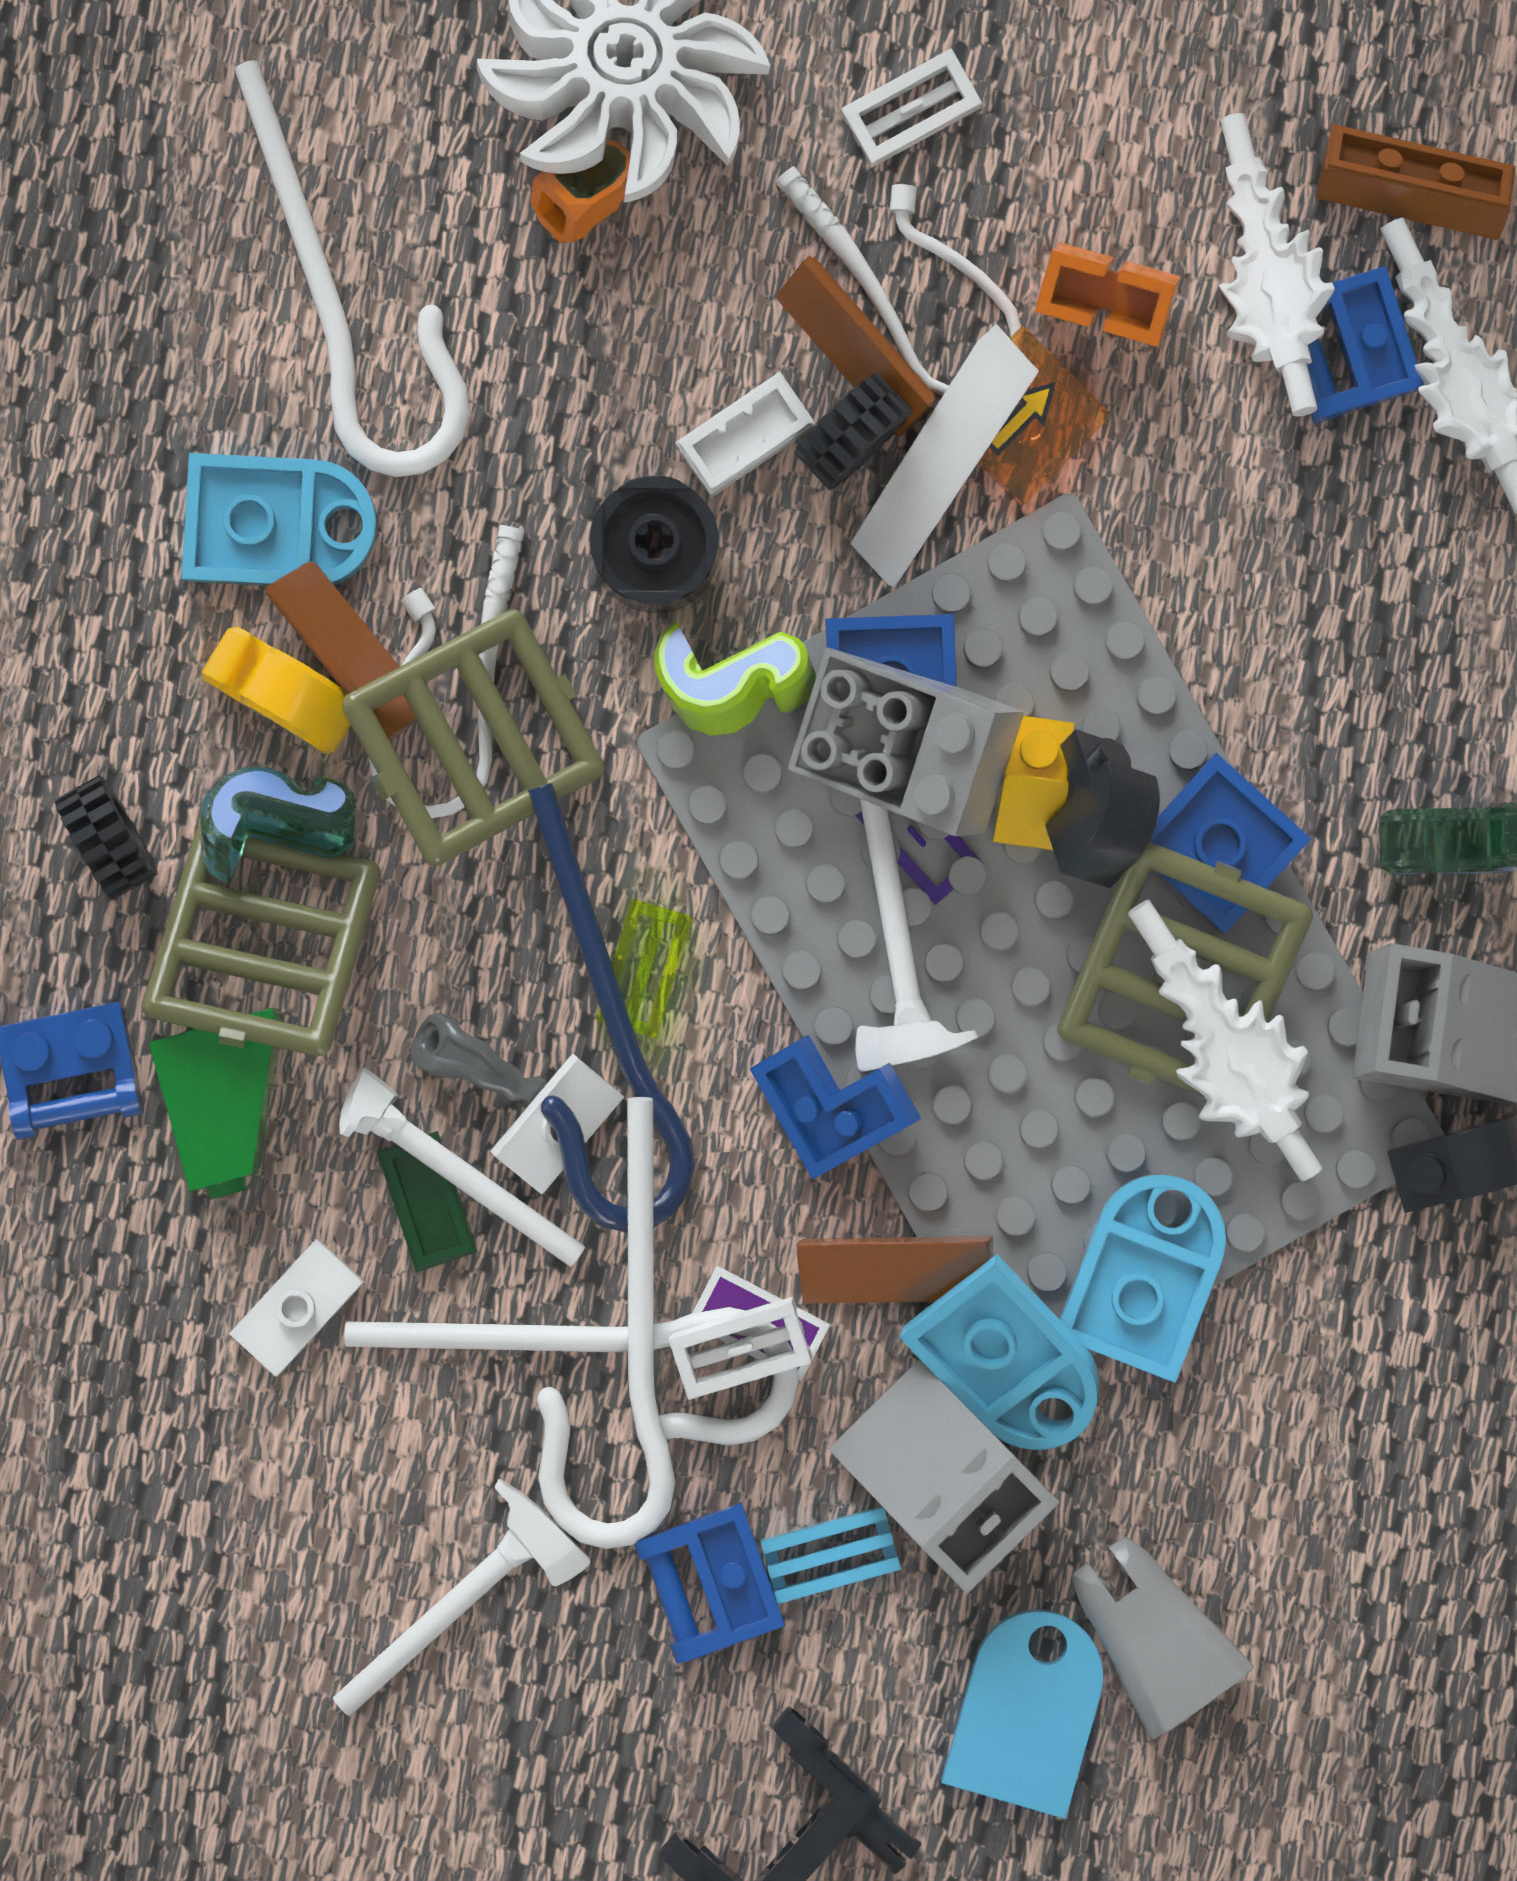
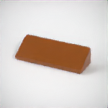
(1416, 182)
(850, 337)
(338, 638)
(887, 1267)

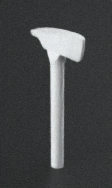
(913, 1031)
(370, 1109)
(529, 1536)

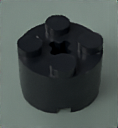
(629, 518)

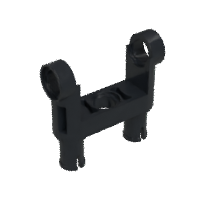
(846, 1813)

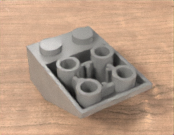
(906, 742)
(1438, 1024)
(943, 1476)

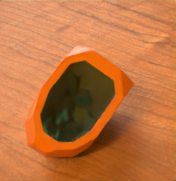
(579, 200)

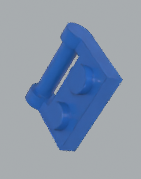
(1372, 345)
(63, 1049)
(730, 1576)

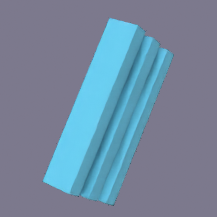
(837, 1579)

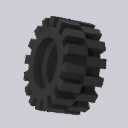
(852, 431)
(105, 837)

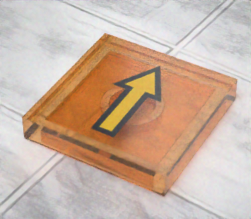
(1044, 426)

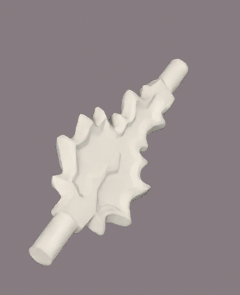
(1276, 280)
(1464, 383)
(1239, 1061)

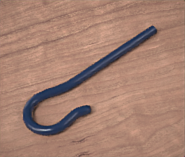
(621, 1037)

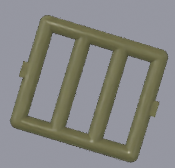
(411, 682)
(1098, 971)
(330, 984)

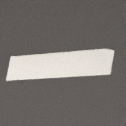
(944, 454)

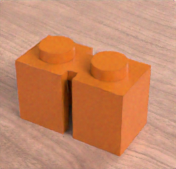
(1082, 283)

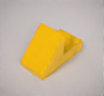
(1033, 784)

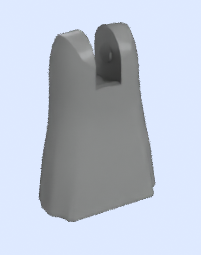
(1159, 1641)

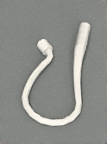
(838, 239)
(497, 597)

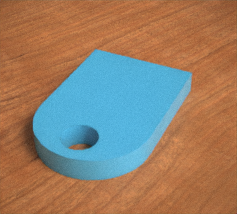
(268, 516)
(1146, 1282)
(1005, 1356)
(1026, 1717)

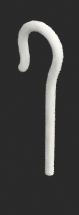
(333, 316)
(595, 1340)
(639, 1370)

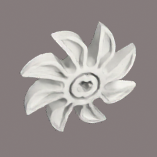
(661, 78)

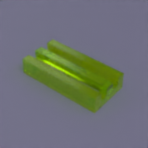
(659, 917)

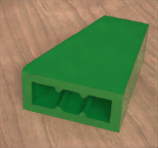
(217, 1105)

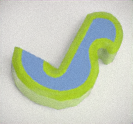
(735, 689)

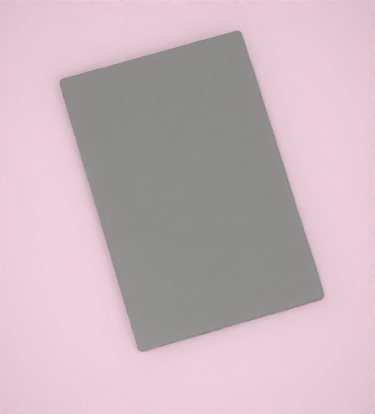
(1064, 640)

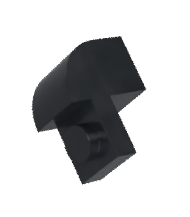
(1110, 814)
(1456, 1164)

